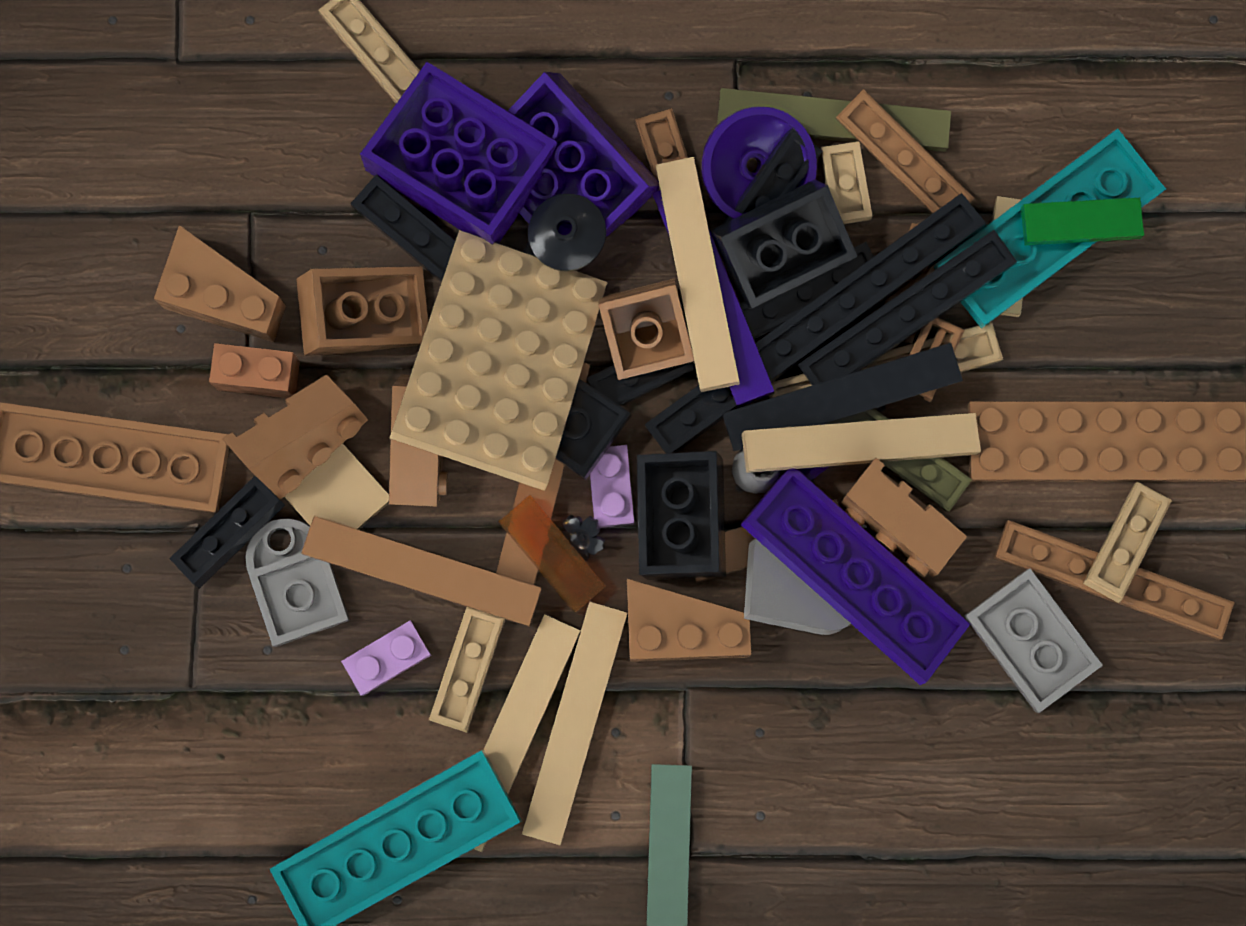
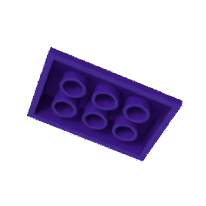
(458, 154)
(587, 155)

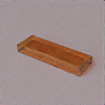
(551, 553)

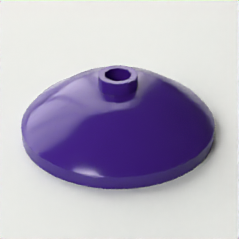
(743, 136)

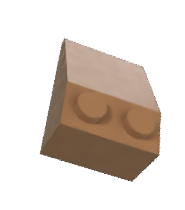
(361, 309)

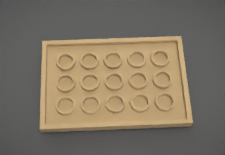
(499, 361)

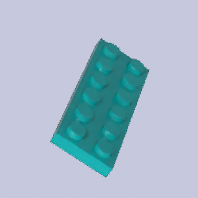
(1103, 172)
(396, 844)

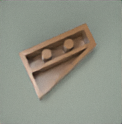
(216, 291)
(298, 437)
(414, 472)
(902, 521)
(682, 627)

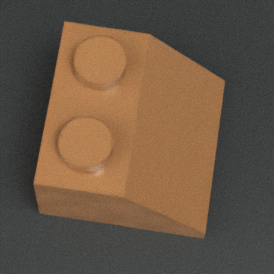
(646, 329)

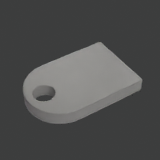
(292, 589)
(783, 599)

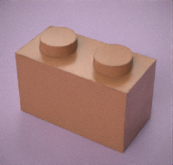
(254, 371)

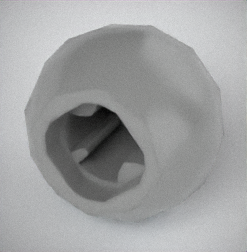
(755, 481)

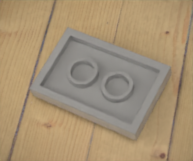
(1033, 640)

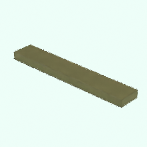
(818, 116)

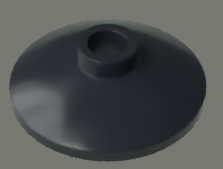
(571, 250)

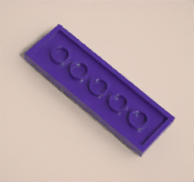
(856, 575)

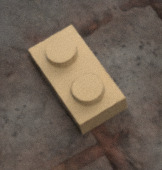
(847, 181)

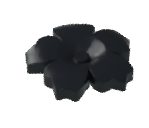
(583, 535)

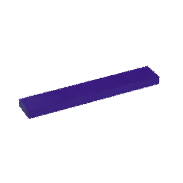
(750, 368)

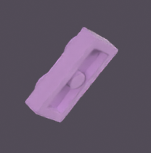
(612, 489)
(386, 658)

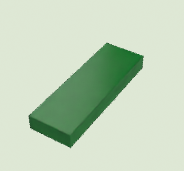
(1082, 221)

